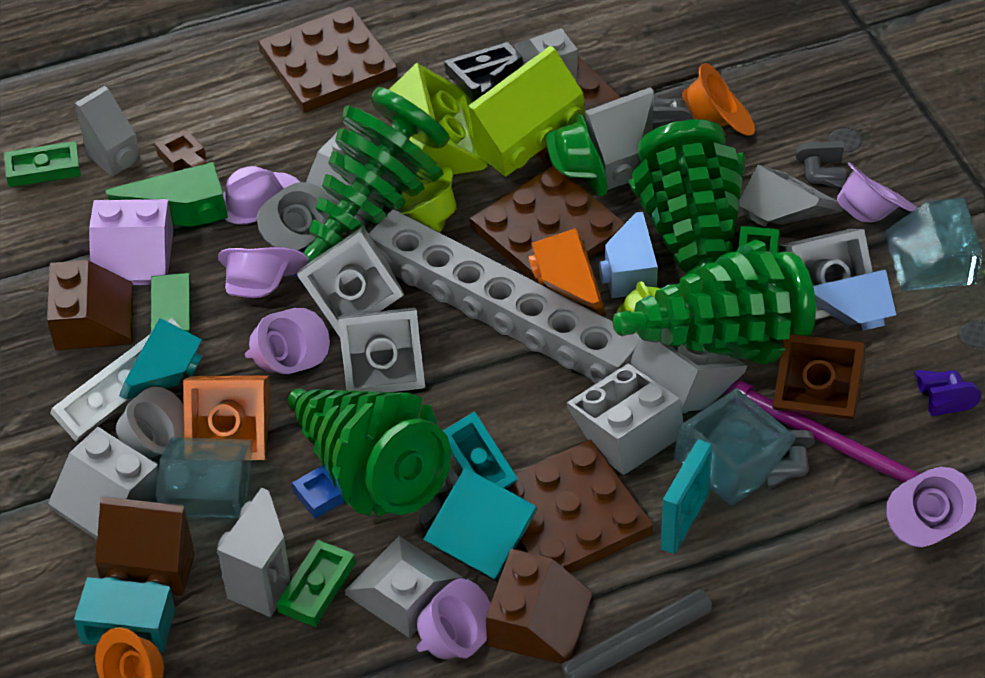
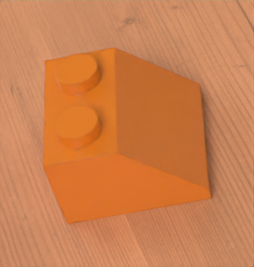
(566, 269)
(228, 409)

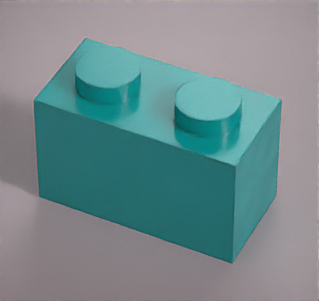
(134, 606)

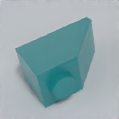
(163, 360)
(477, 451)

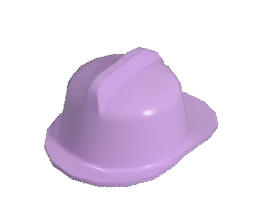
(250, 189)
(869, 199)
(258, 270)
(289, 341)
(931, 506)
(454, 621)

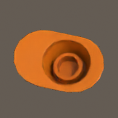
(713, 101)
(126, 655)

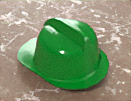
(575, 155)

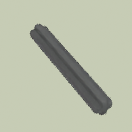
(638, 636)

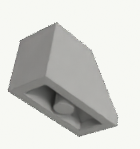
(559, 41)
(106, 132)

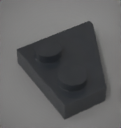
(483, 69)

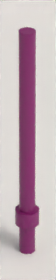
(828, 436)

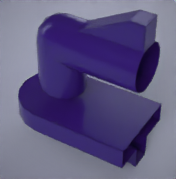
(947, 391)

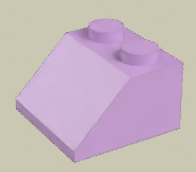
(132, 238)

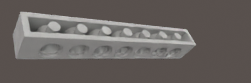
(502, 298)

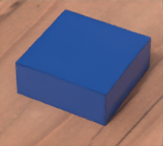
(317, 492)

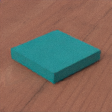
(686, 496)
(480, 523)

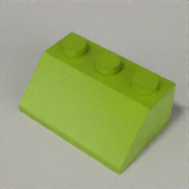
(450, 108)
(522, 109)

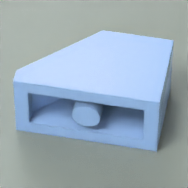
(629, 258)
(858, 299)

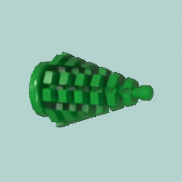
(376, 166)
(692, 191)
(730, 306)
(375, 446)

